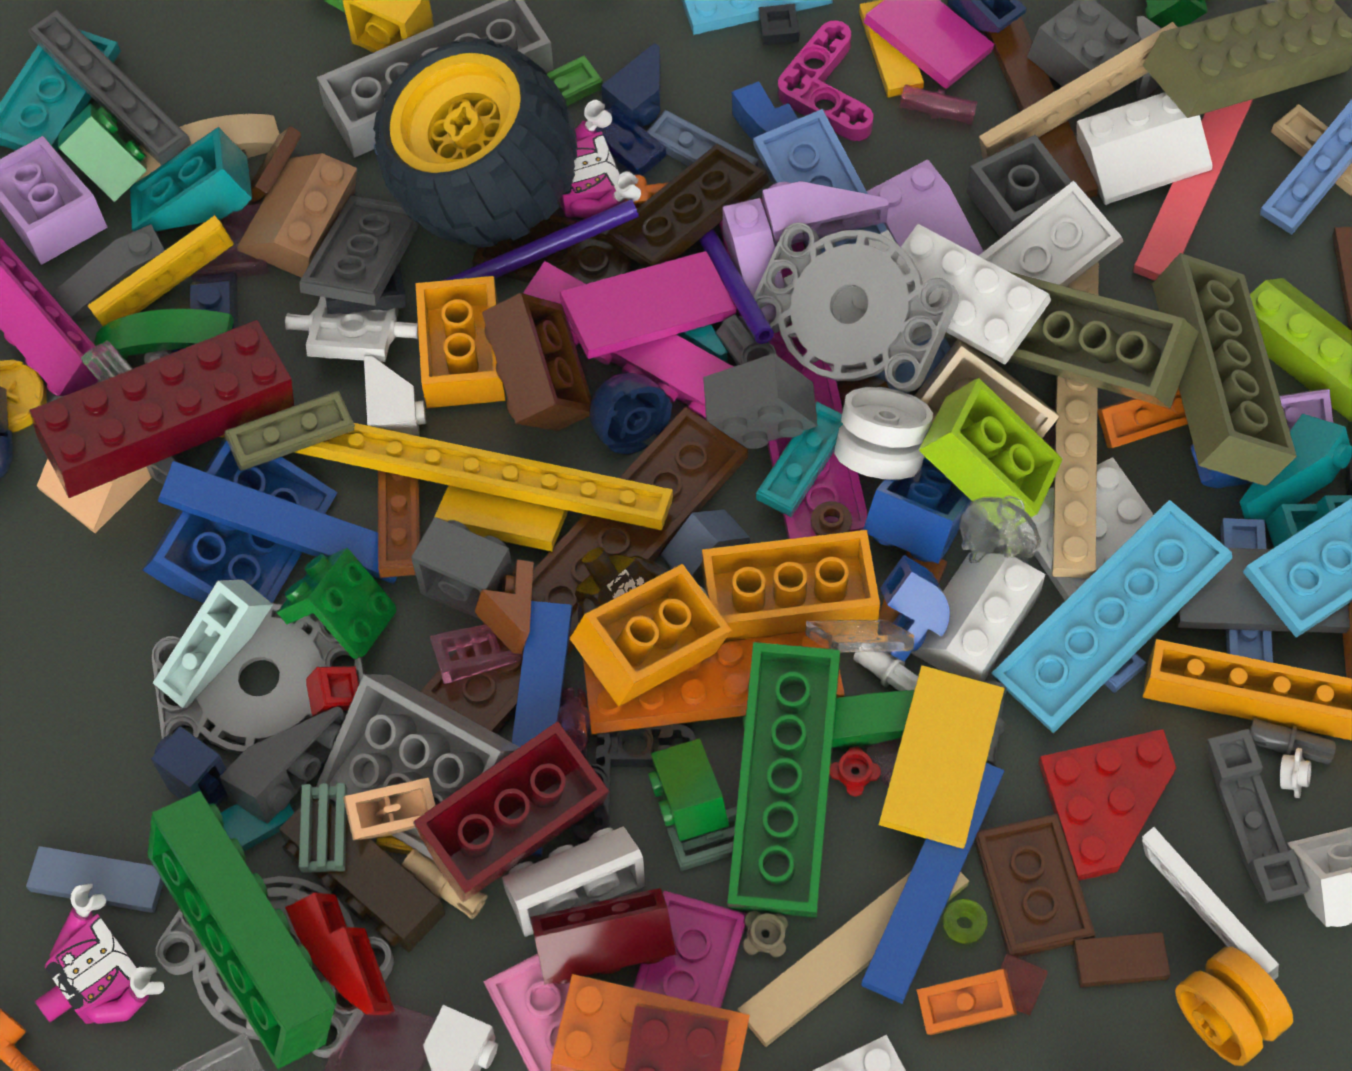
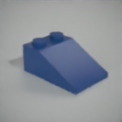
(917, 513)

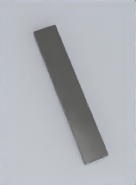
(109, 87)

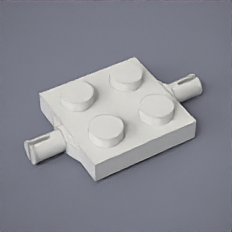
(350, 334)

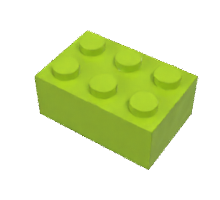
(989, 448)

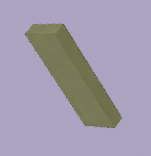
(289, 430)

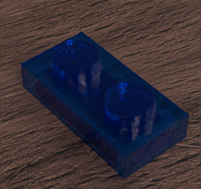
(631, 143)

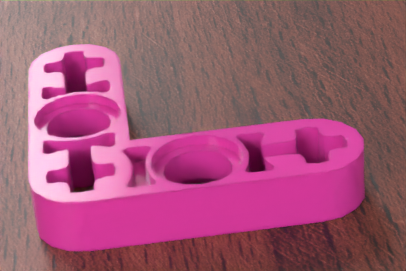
(813, 86)

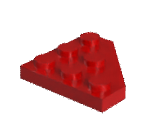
(1107, 796)

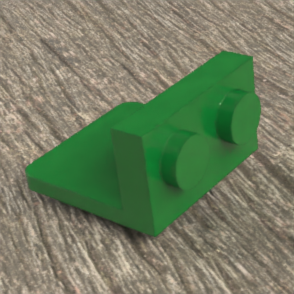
(342, 599)

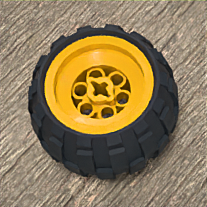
(476, 142)

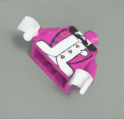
(596, 177)
(93, 969)

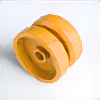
(1234, 1005)

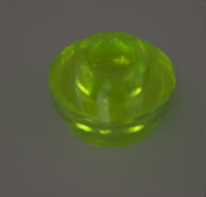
(968, 909)

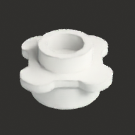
(1295, 772)

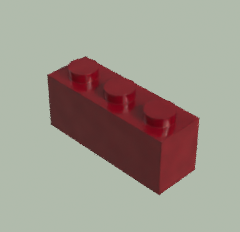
(603, 936)

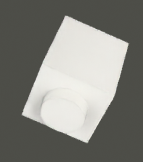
(391, 400)

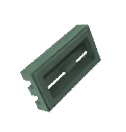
(322, 792)
(705, 856)

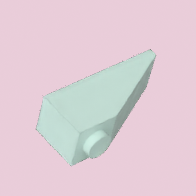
(212, 639)

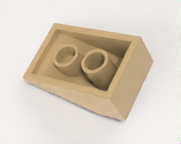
(965, 364)

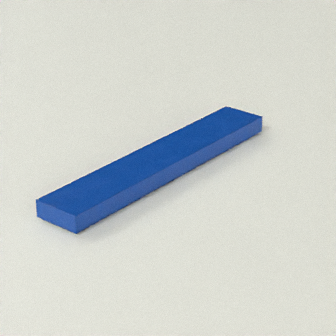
(268, 516)
(542, 672)
(923, 903)

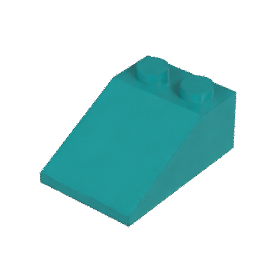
(193, 186)

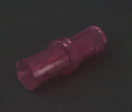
(938, 104)
(575, 716)

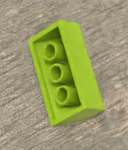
(1306, 341)

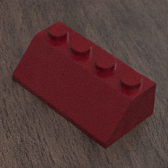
(510, 811)

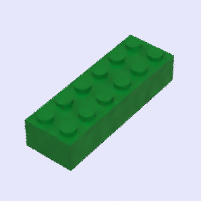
(784, 780)
(241, 929)

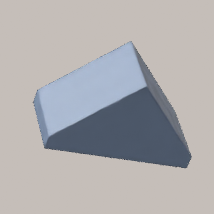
(701, 532)

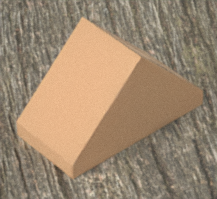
(388, 809)

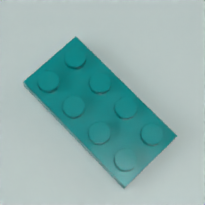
(45, 98)

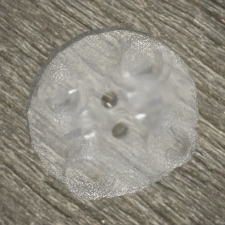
(998, 528)

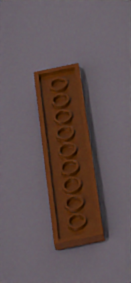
(684, 457)

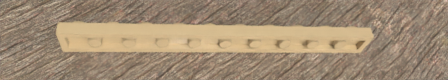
(1077, 475)

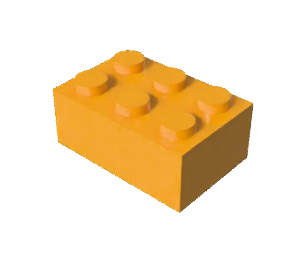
(453, 347)
(650, 634)

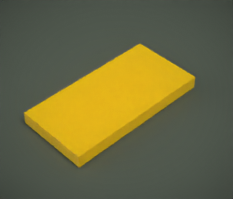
(942, 757)

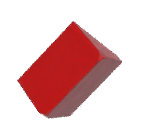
(331, 688)

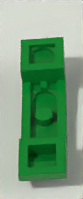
(162, 330)

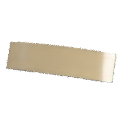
(248, 131)

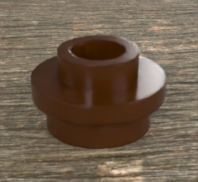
(831, 508)

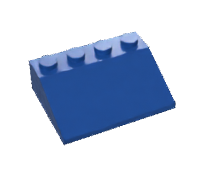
(202, 552)

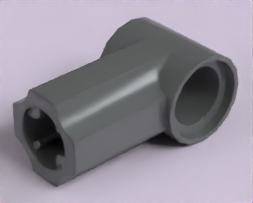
(740, 341)

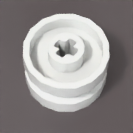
(883, 433)

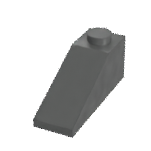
(107, 270)

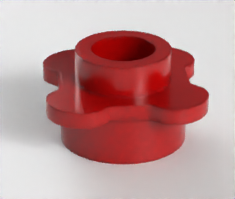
(858, 759)

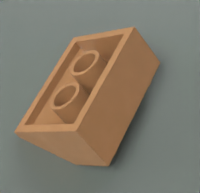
(299, 212)

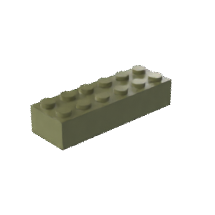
(1251, 53)
(1107, 344)
(1228, 377)

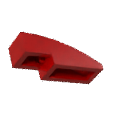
(340, 952)

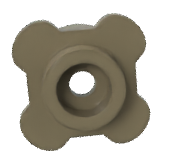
(774, 925)

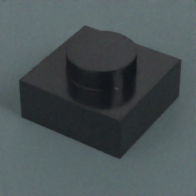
(778, 24)

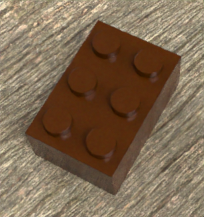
(537, 362)

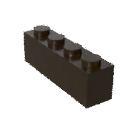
(371, 882)

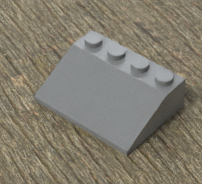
(406, 736)

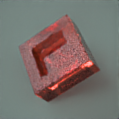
(1025, 982)

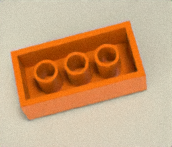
(600, 1020)

